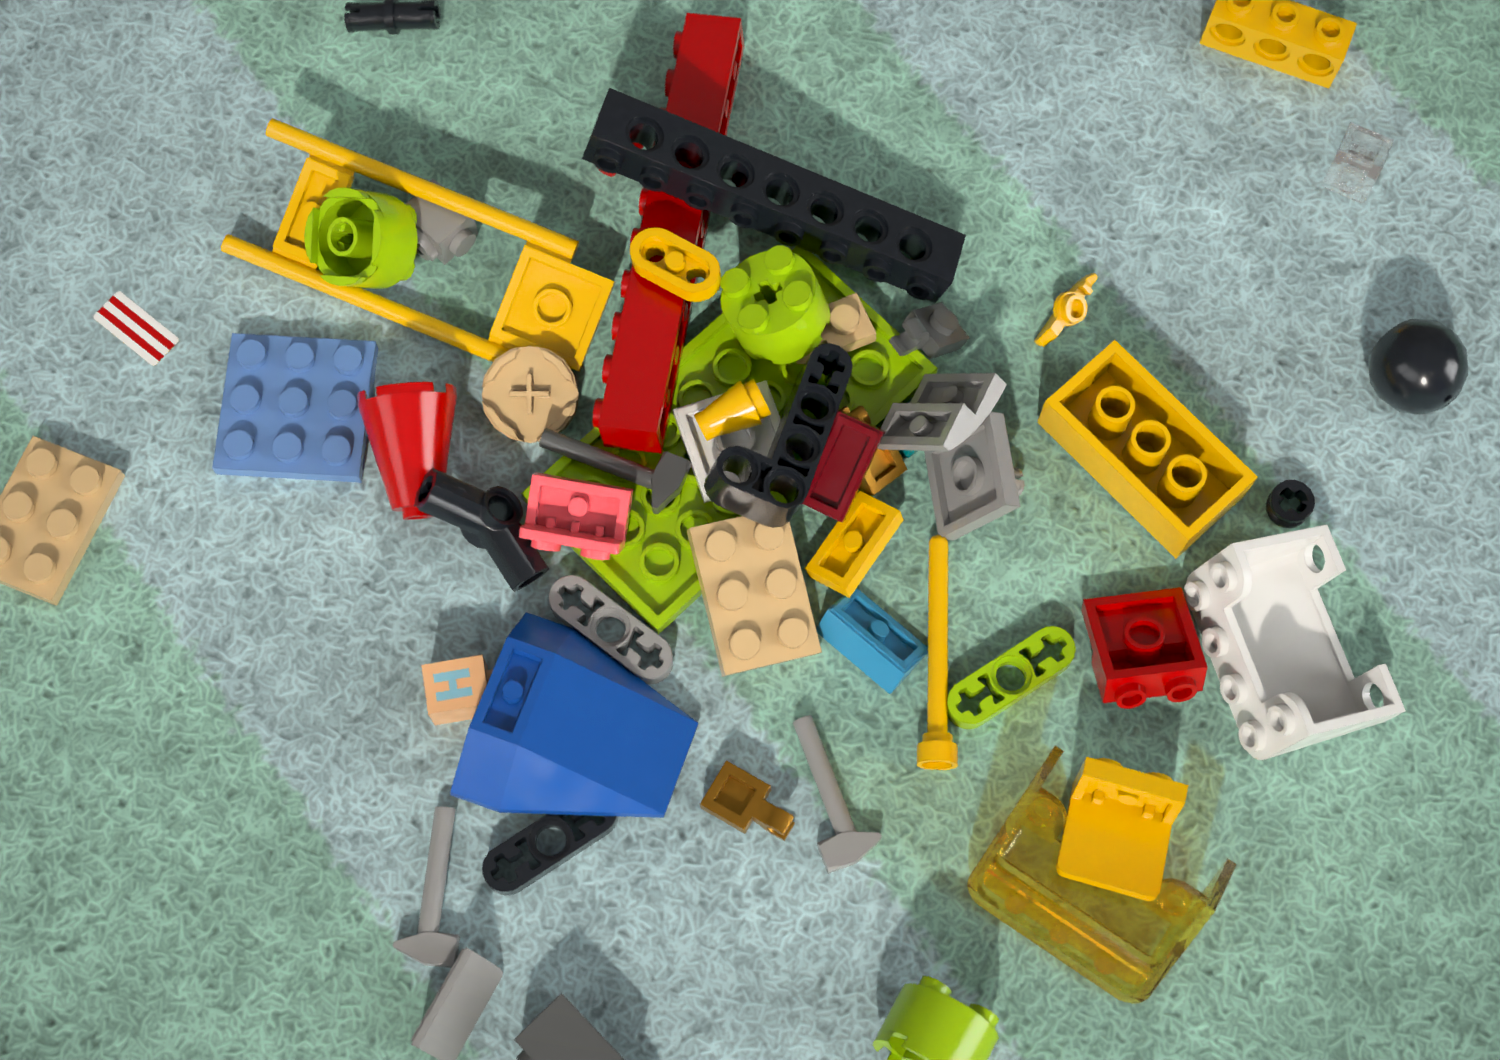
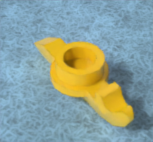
(1068, 310)

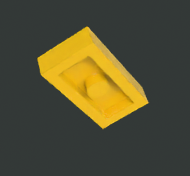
(854, 544)

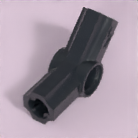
(486, 521)

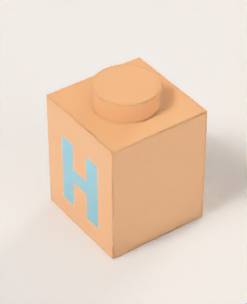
(454, 688)

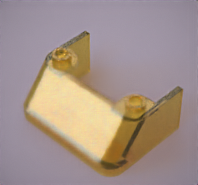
(1099, 933)

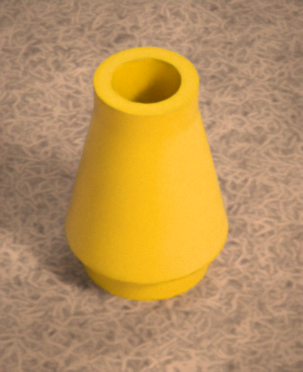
(733, 411)

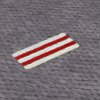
(136, 328)

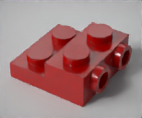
(1144, 647)

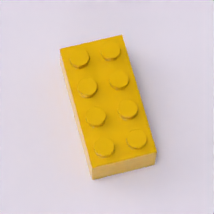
(1145, 448)

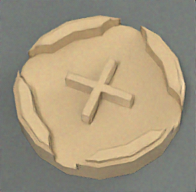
(529, 392)

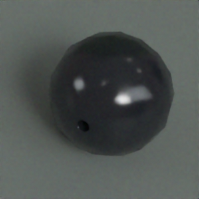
(1418, 366)

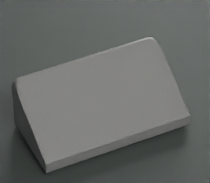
(457, 1006)

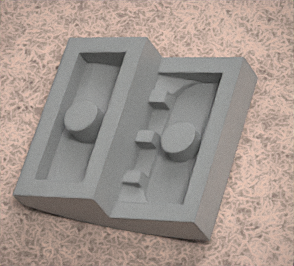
(941, 412)

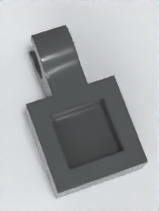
(933, 330)

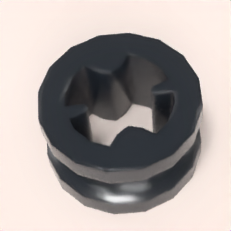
(1290, 489)

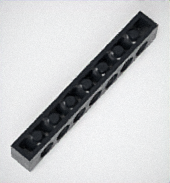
(760, 175)

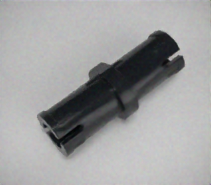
(392, 16)

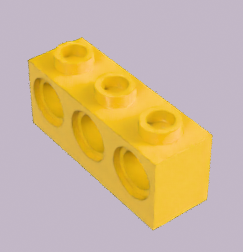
(1281, 37)

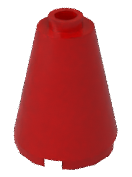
(408, 437)

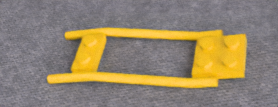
(545, 302)

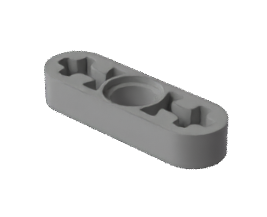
(590, 597)

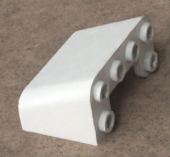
(1278, 646)

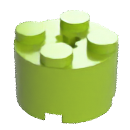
(362, 238)
(775, 305)
(935, 1026)

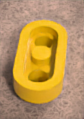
(680, 264)

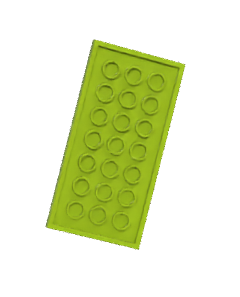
(657, 564)

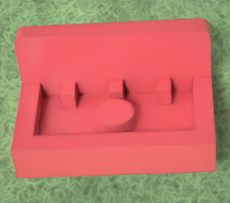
(577, 516)

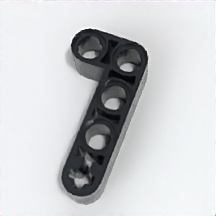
(796, 433)

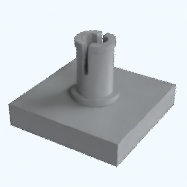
(974, 480)

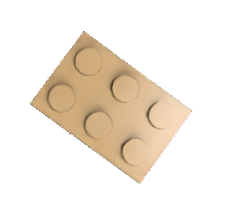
(51, 517)
(753, 594)

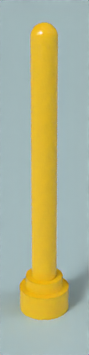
(937, 746)

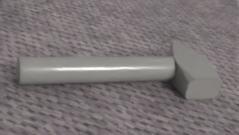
(847, 845)
(428, 944)

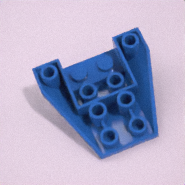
(570, 732)

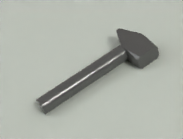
(664, 481)

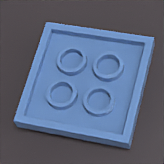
(294, 408)

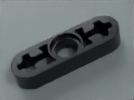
(526, 876)

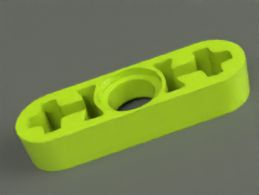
(1032, 646)

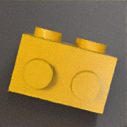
(1119, 828)

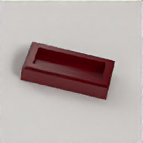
(843, 465)

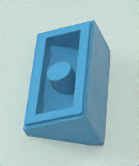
(871, 640)

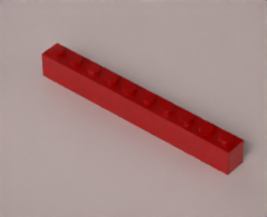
(653, 320)

